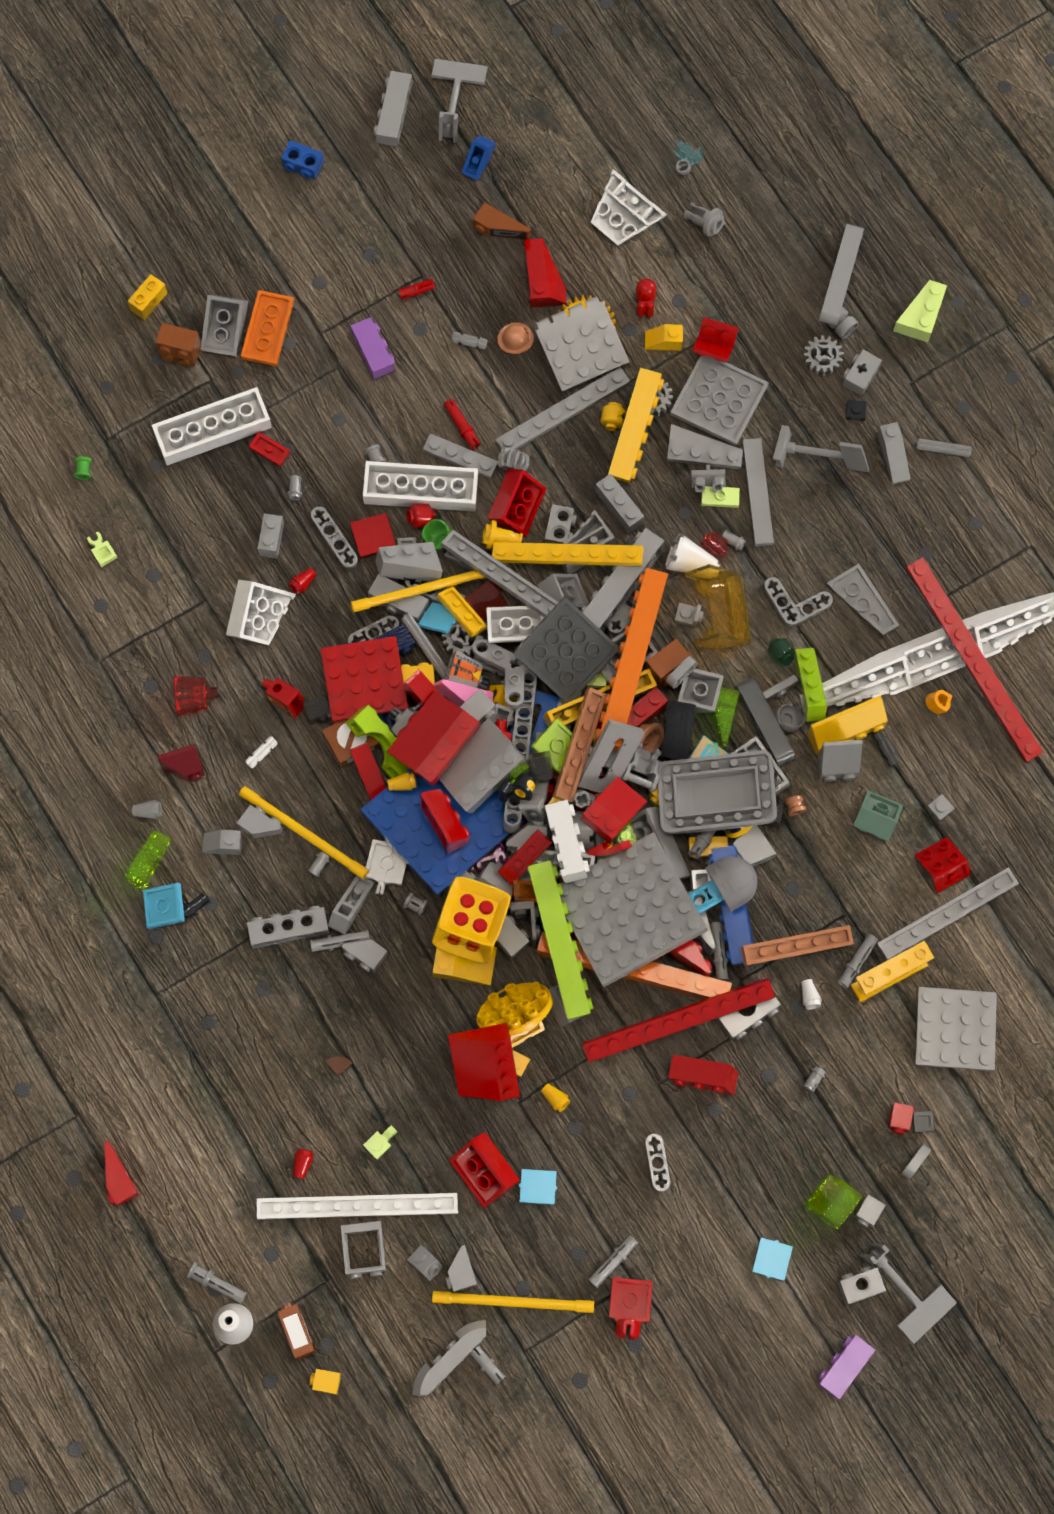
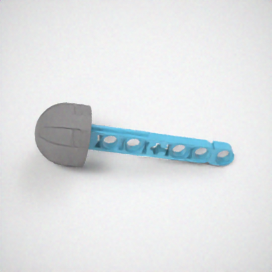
(731, 881)

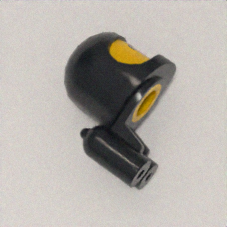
(521, 788)

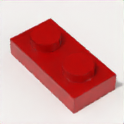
(269, 449)

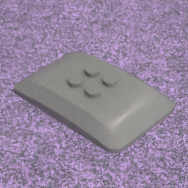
(717, 792)

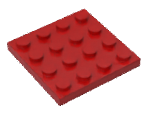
(364, 676)

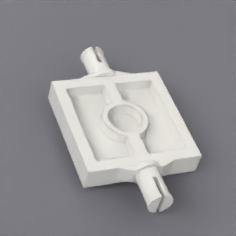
(385, 865)

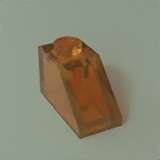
(523, 891)

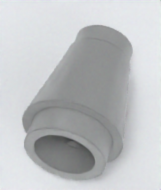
(147, 810)

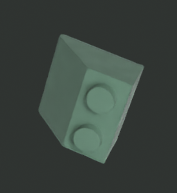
(878, 815)

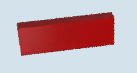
(368, 770)
(525, 856)

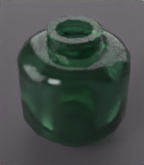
(781, 651)

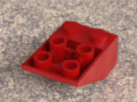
(690, 957)

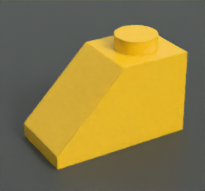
(664, 338)

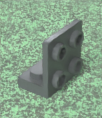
(525, 909)

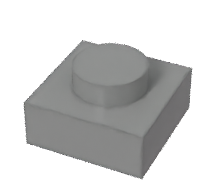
(940, 807)

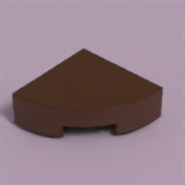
(338, 1064)

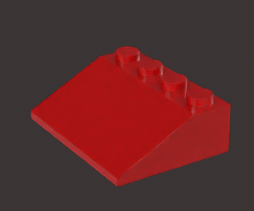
(434, 738)
(484, 1063)

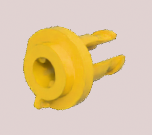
(496, 534)

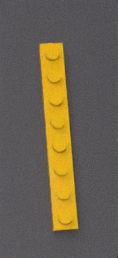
(568, 554)

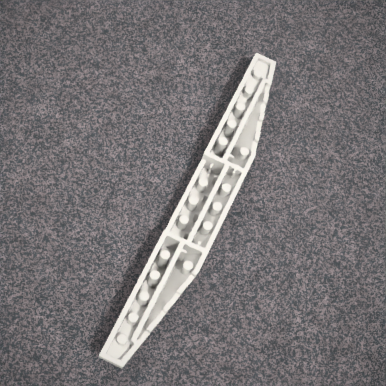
(935, 654)

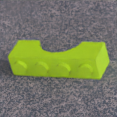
(812, 688)
(367, 723)

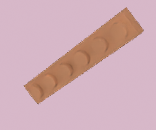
(579, 745)
(797, 945)

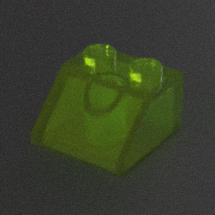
(833, 1201)

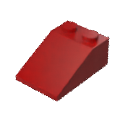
(613, 810)

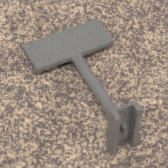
(458, 73)
(851, 453)
(926, 1311)

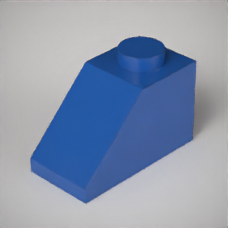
(478, 157)

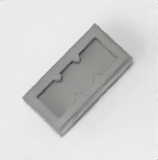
(780, 689)

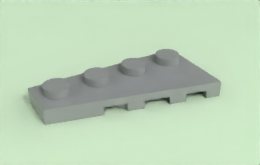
(701, 450)
(862, 596)

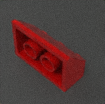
(517, 502)
(444, 820)
(484, 1170)

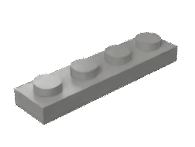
(459, 456)

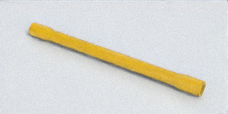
(366, 603)
(353, 866)
(577, 1305)

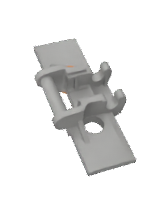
(643, 763)

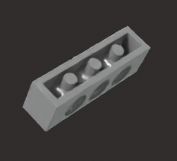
(279, 935)

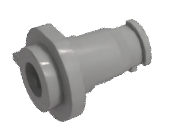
(709, 220)

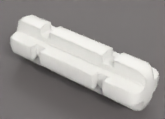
(261, 752)

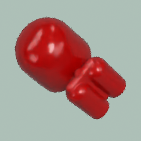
(645, 294)

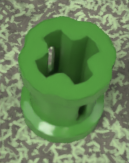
(82, 468)

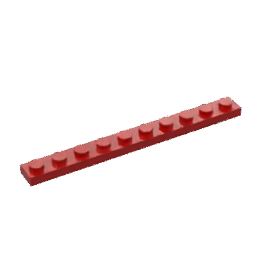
(678, 1020)

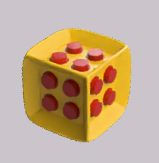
(471, 919)

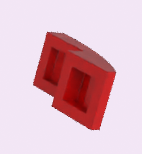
(607, 849)

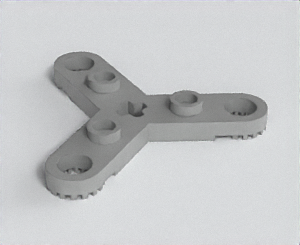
(503, 660)

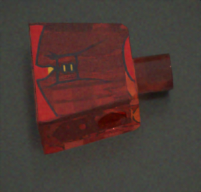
(192, 694)

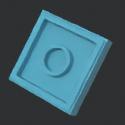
(163, 905)

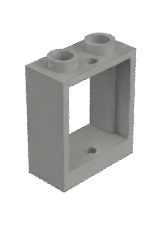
(358, 1229)

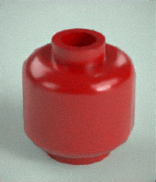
(420, 515)

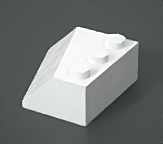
(257, 611)

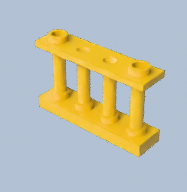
(892, 971)

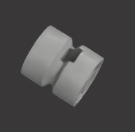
(846, 324)

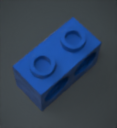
(304, 156)

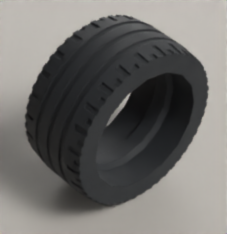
(678, 730)

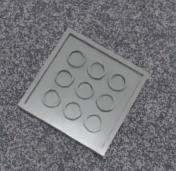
(719, 399)
(955, 1029)

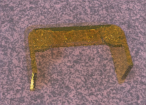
(726, 607)

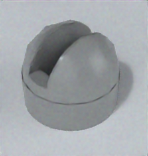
(683, 164)

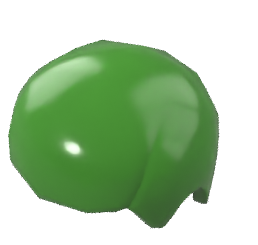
(435, 532)

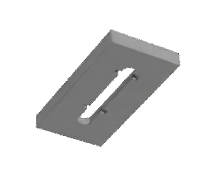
(611, 733)

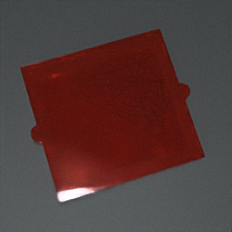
(485, 596)

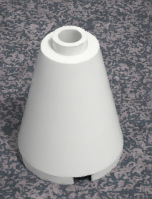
(688, 556)
(239, 1329)

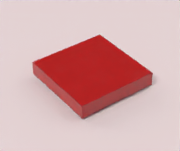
(372, 534)

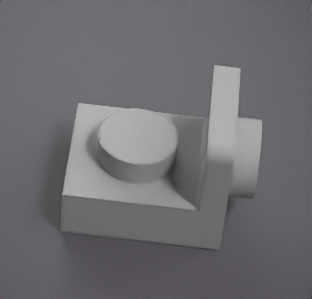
(688, 615)

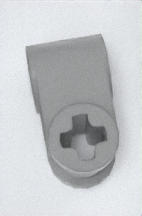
(619, 620)

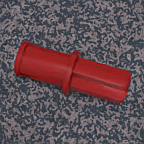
(416, 289)

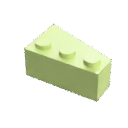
(922, 312)

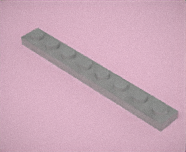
(564, 410)
(499, 573)
(947, 914)

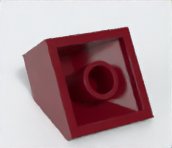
(183, 763)

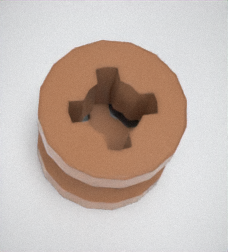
(795, 805)

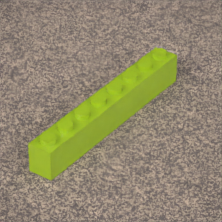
(559, 940)

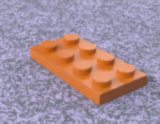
(267, 328)

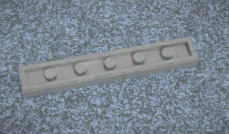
(757, 492)

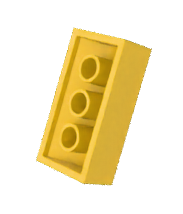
(849, 724)

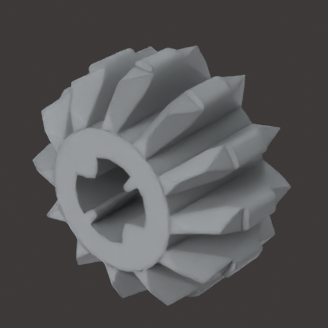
(513, 459)

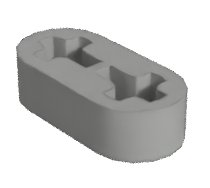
(681, 672)
(916, 1161)

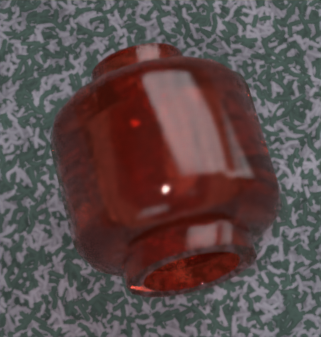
(715, 544)

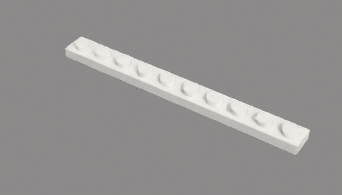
(357, 1206)

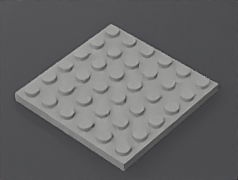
(630, 910)

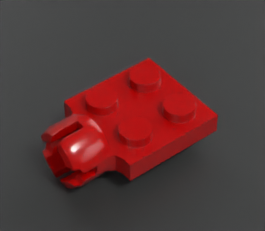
(630, 1305)

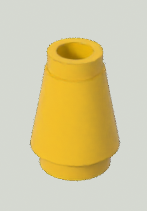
(403, 782)
(555, 1097)

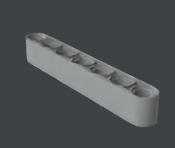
(841, 274)

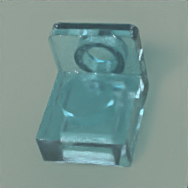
(685, 151)

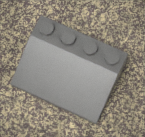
(481, 766)

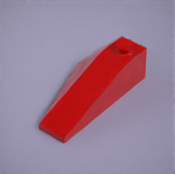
(543, 277)

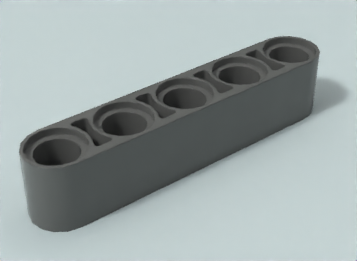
(764, 721)

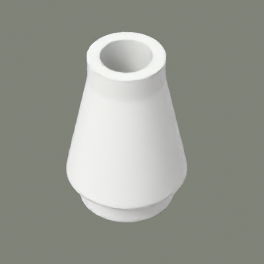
(810, 995)

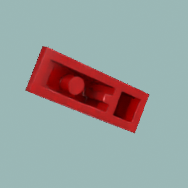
(117, 1179)

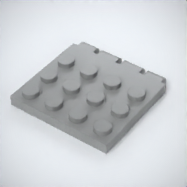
(581, 344)

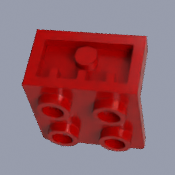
(715, 339)
(944, 864)

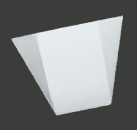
(624, 211)

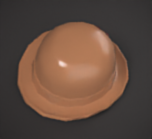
(515, 338)
(652, 737)

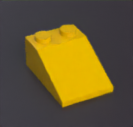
(461, 969)

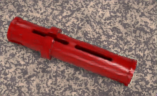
(465, 430)

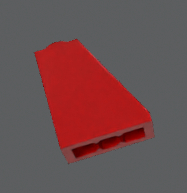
(419, 687)

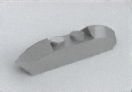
(430, 1378)

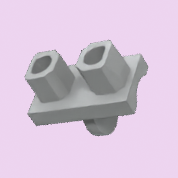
(708, 477)

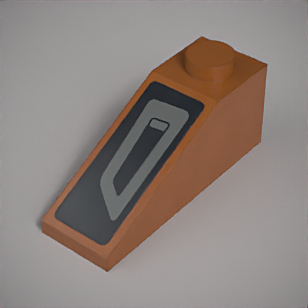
(497, 224)

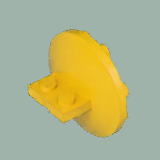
(521, 1009)

